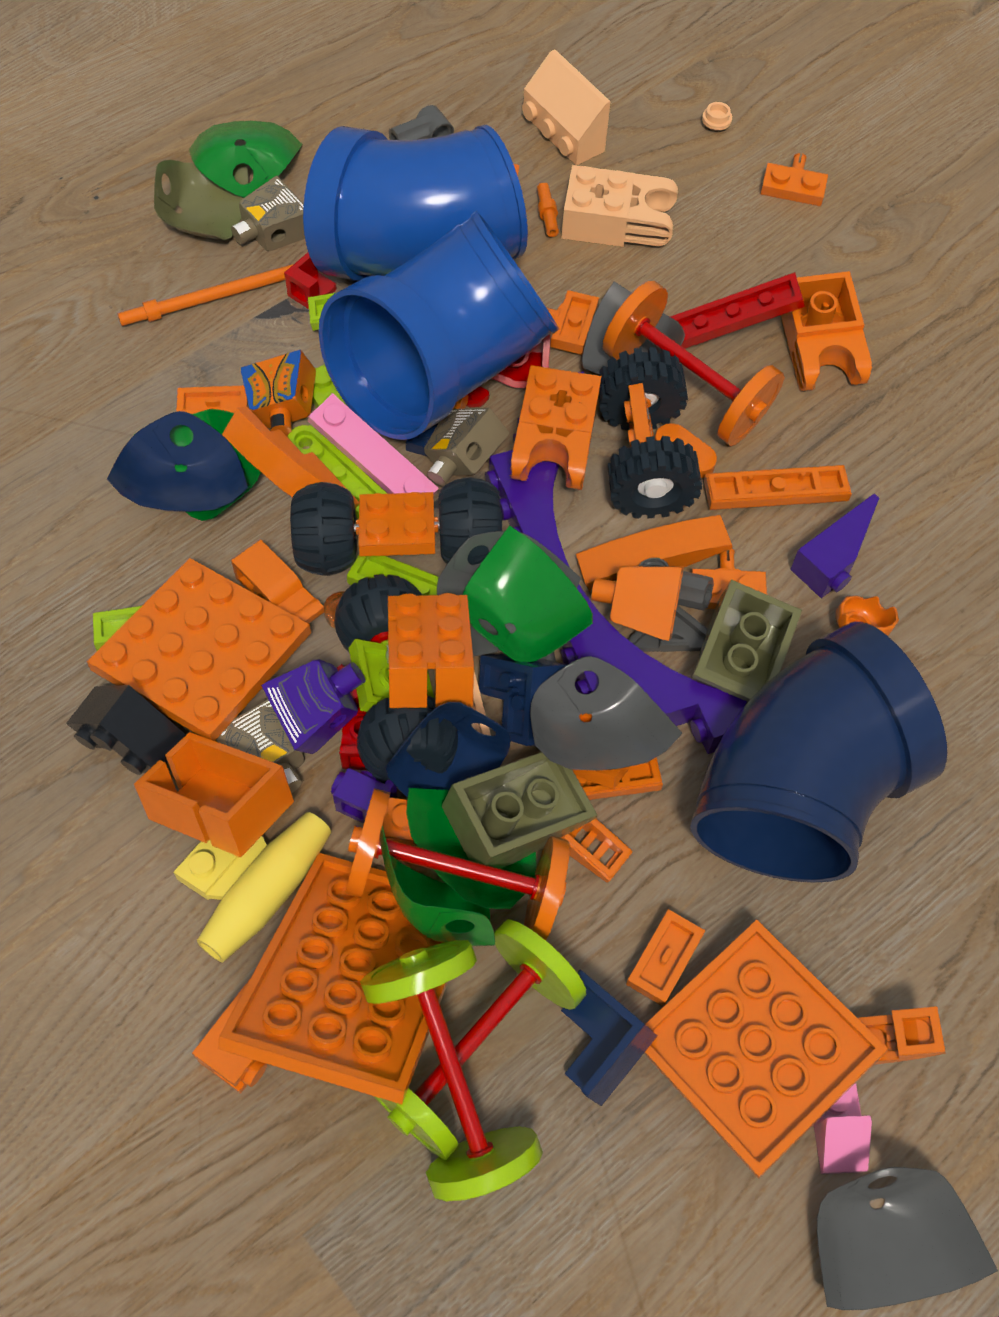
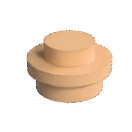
(717, 116)

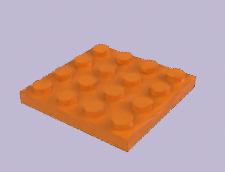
(200, 648)
(760, 1047)

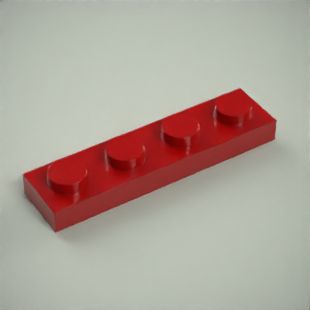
(740, 310)

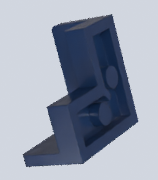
(516, 685)
(615, 1044)

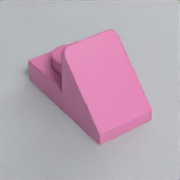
(844, 1136)

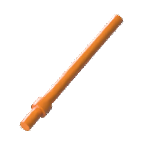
(153, 310)

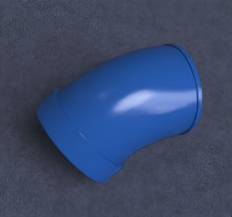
(387, 200)
(430, 330)

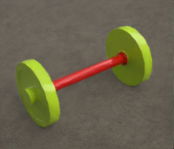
(537, 966)
(485, 1159)

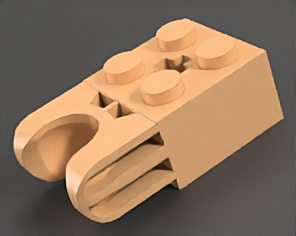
(618, 207)

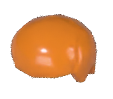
(867, 611)

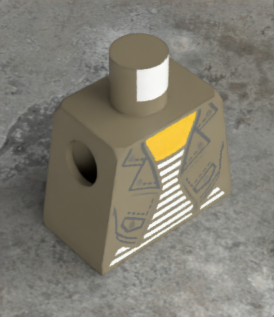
(270, 216)
(463, 443)
(262, 735)

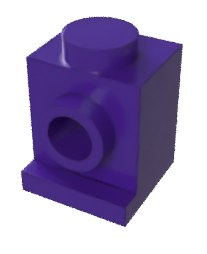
(354, 791)

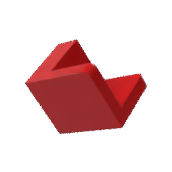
(305, 281)

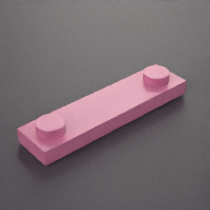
(368, 449)

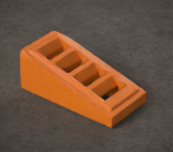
(591, 861)

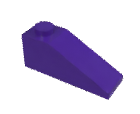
(829, 557)

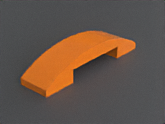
(908, 1033)

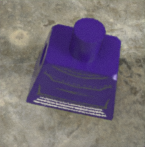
(314, 702)

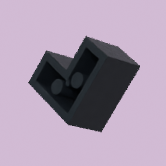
(126, 723)

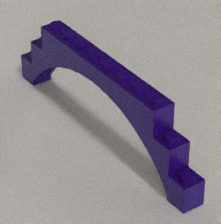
(684, 700)

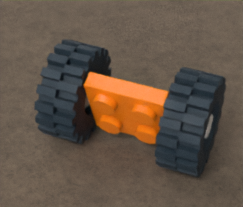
(650, 474)

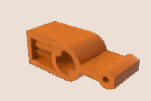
(274, 581)

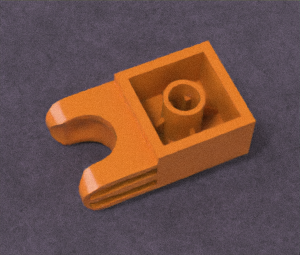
(827, 330)
(556, 423)

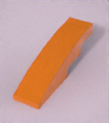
(276, 454)
(674, 543)

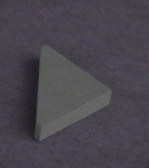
(686, 636)

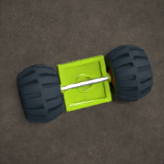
(363, 631)

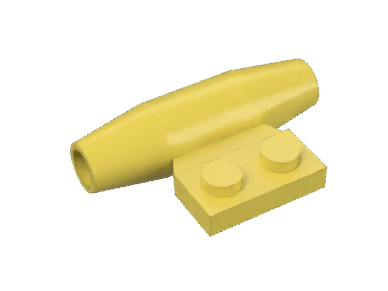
(251, 885)

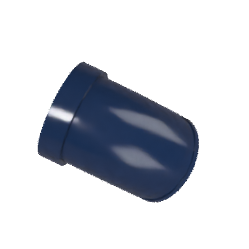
(819, 757)

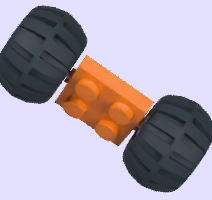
(389, 524)

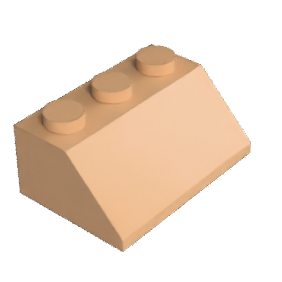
(567, 109)

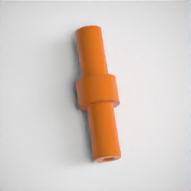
(547, 209)

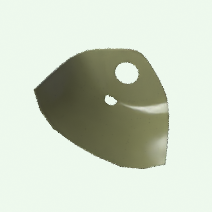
(206, 206)

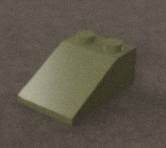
(745, 641)
(516, 809)

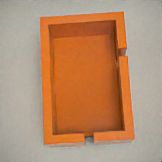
(429, 635)
(220, 794)

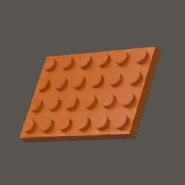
(307, 994)

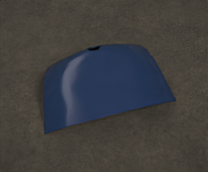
(148, 474)
(474, 754)

